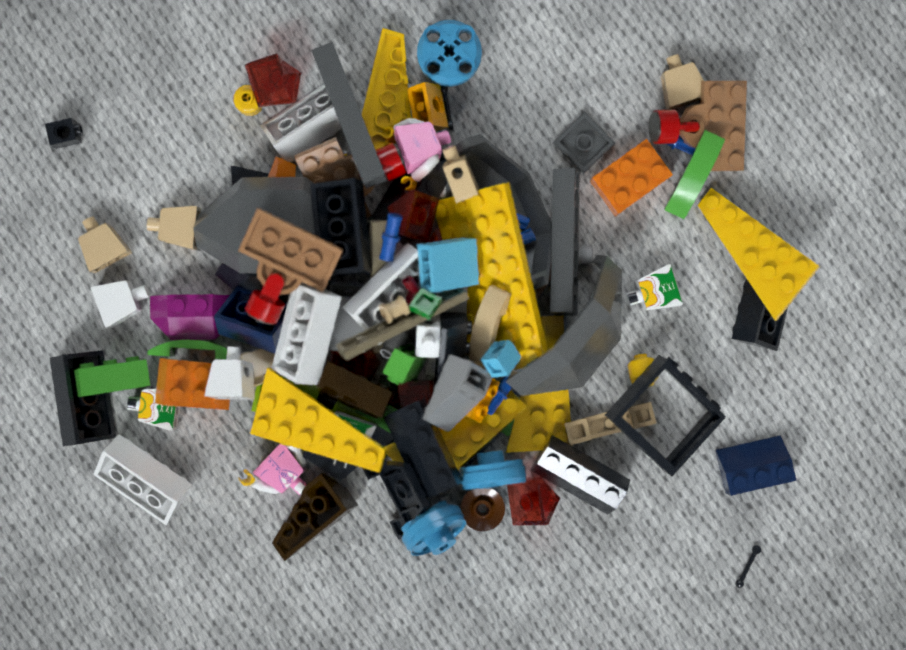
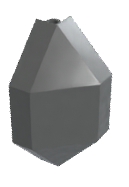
(495, 168)
(226, 221)
(584, 342)

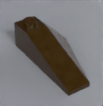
(318, 508)

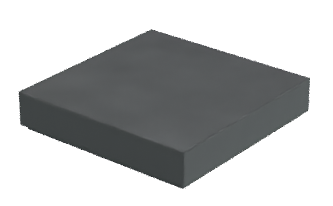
(584, 143)

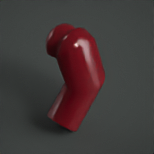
(412, 289)

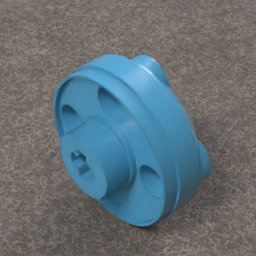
(449, 41)
(492, 471)
(433, 529)

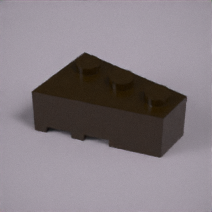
(354, 391)

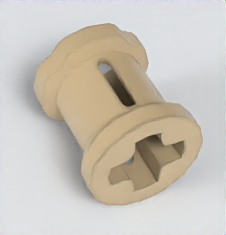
(394, 309)

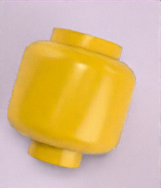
(246, 108)
(638, 366)

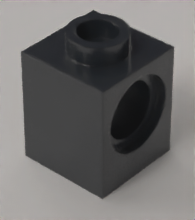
(55, 130)

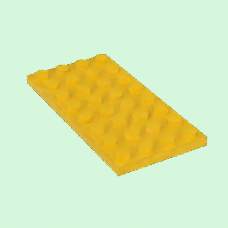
(501, 263)

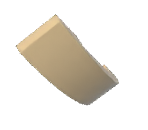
(487, 322)
(599, 425)

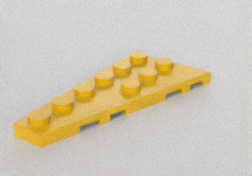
(386, 93)
(766, 260)
(544, 411)
(304, 423)
(471, 436)

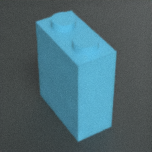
(448, 264)

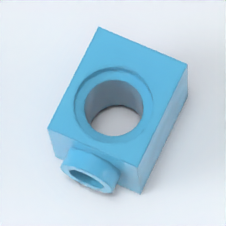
(501, 358)

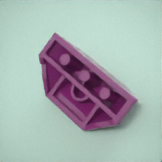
(187, 315)

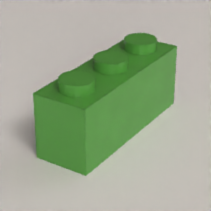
(404, 365)
(111, 376)

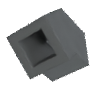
(383, 380)

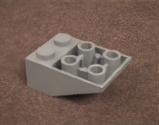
(344, 324)
(457, 392)

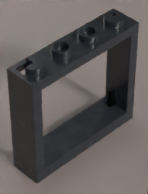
(694, 437)

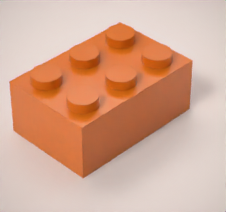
(631, 177)
(184, 385)

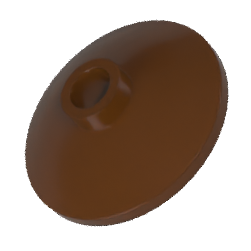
(482, 520)

